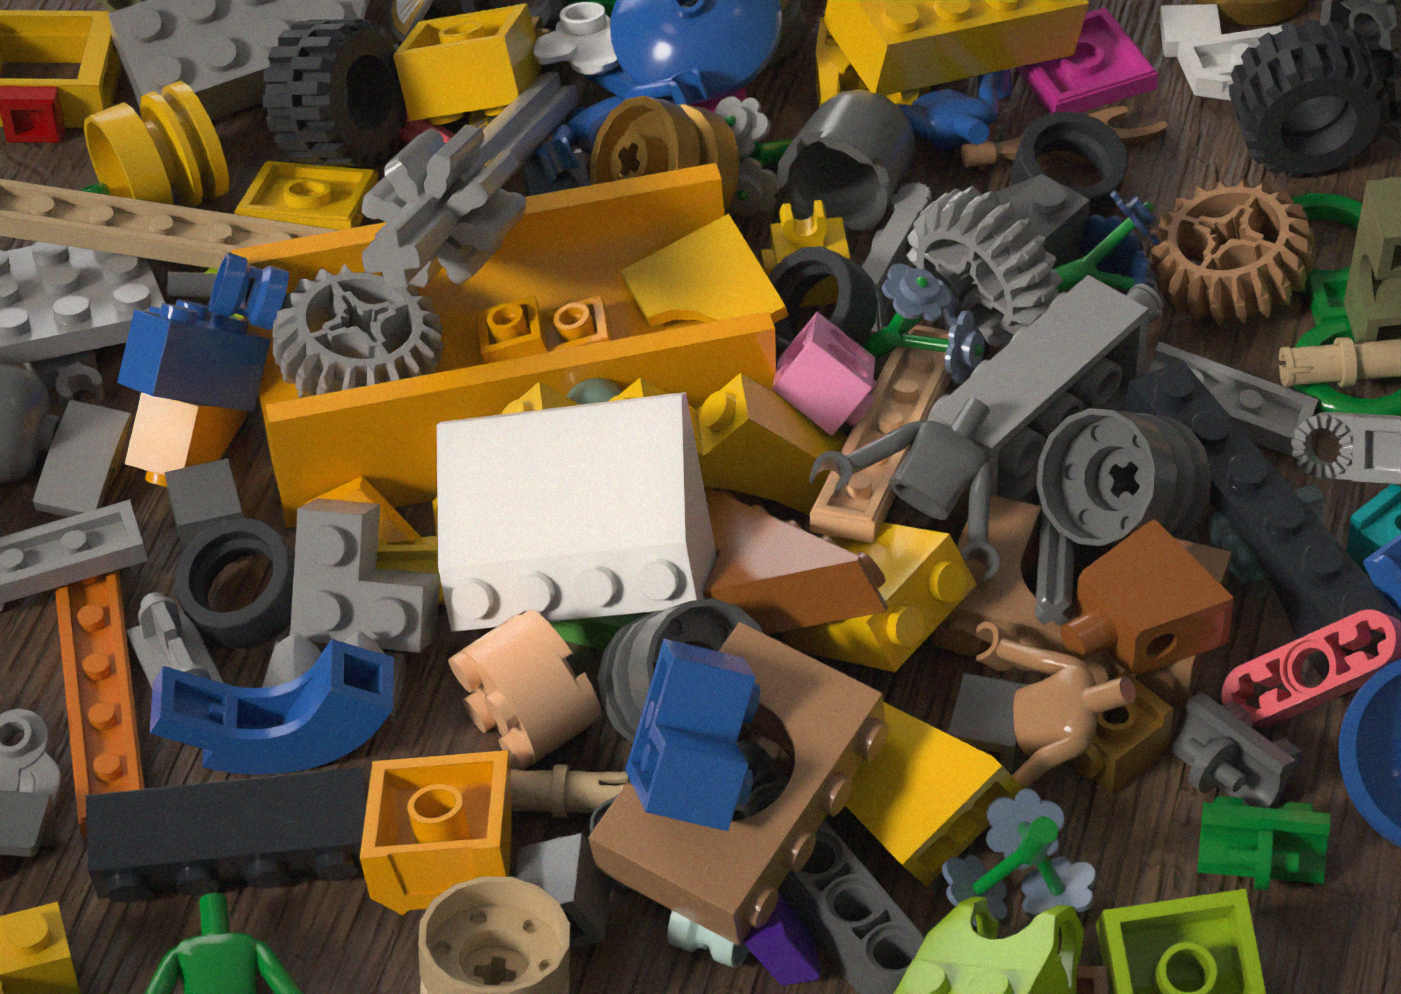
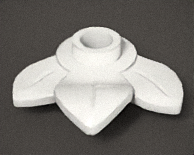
(581, 39)

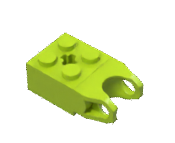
(965, 962)

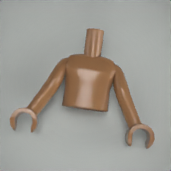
(1055, 715)

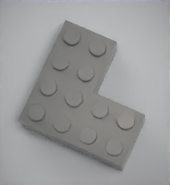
(209, 45)

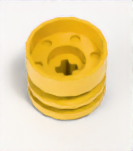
(162, 153)

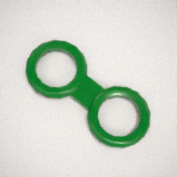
(1326, 299)

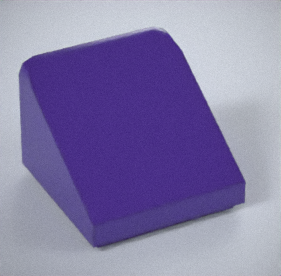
(785, 946)

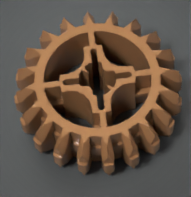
(1237, 266)

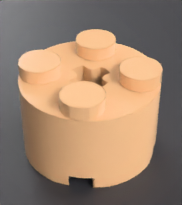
(525, 688)

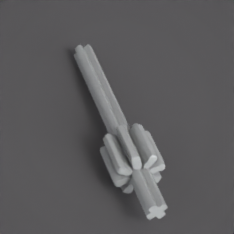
(447, 198)

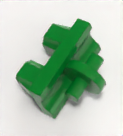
(1263, 841)

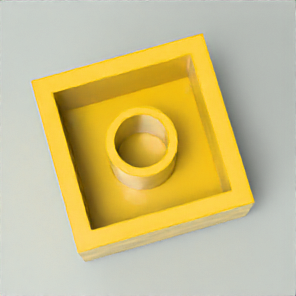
(467, 63)

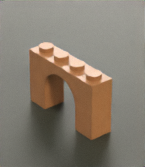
(1010, 604)
(733, 875)

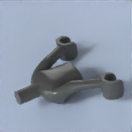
(933, 473)

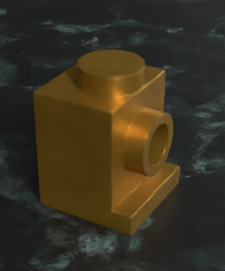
(1127, 740)

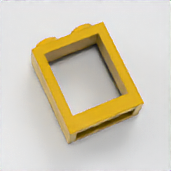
(64, 38)

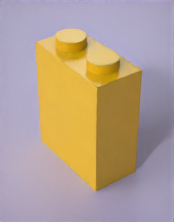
(921, 589)

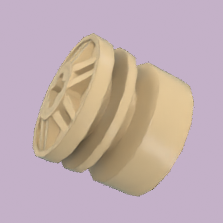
(494, 940)

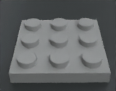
(69, 300)

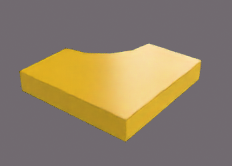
(703, 279)

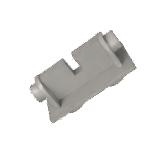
(169, 640)

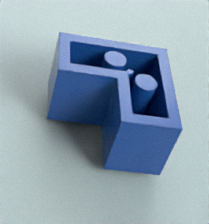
(194, 356)
(687, 736)

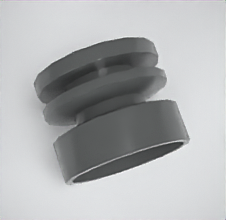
(1118, 471)
(635, 648)

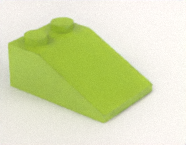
(1182, 946)

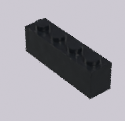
(226, 834)

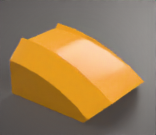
(435, 826)

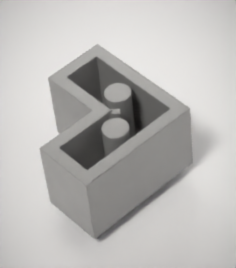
(343, 590)

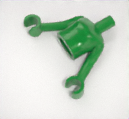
(220, 959)

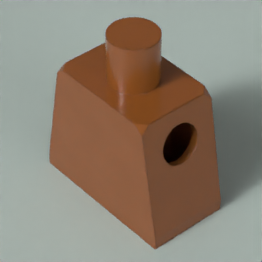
(1148, 604)

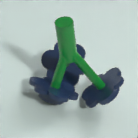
(1114, 248)

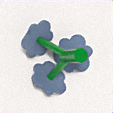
(922, 297)
(1027, 836)

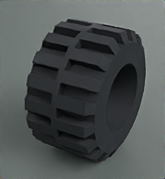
(334, 92)
(1309, 99)

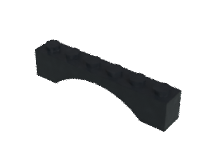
(1296, 551)

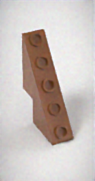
(784, 573)

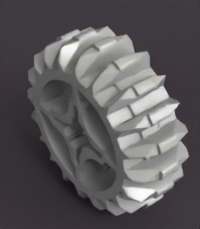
(987, 261)
(358, 333)

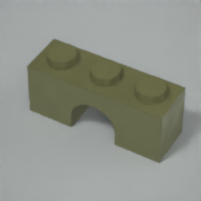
(1375, 269)

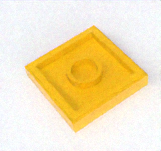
(308, 194)

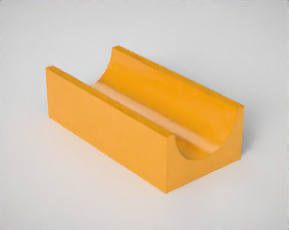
(562, 253)

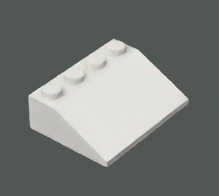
(571, 512)

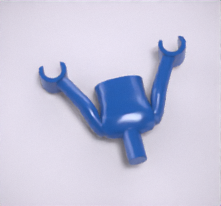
(954, 119)
(586, 121)

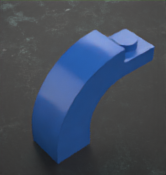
(282, 725)

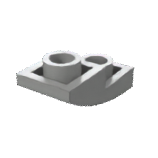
(81, 459)

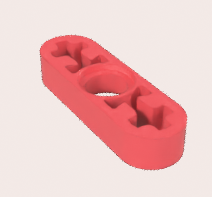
(1285, 665)

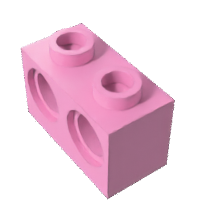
(826, 375)

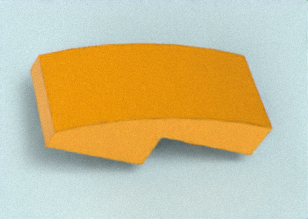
(524, 330)

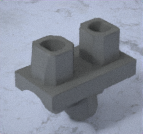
(1232, 755)

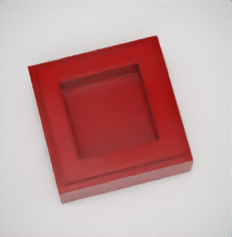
(32, 114)

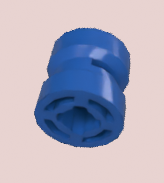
(253, 297)

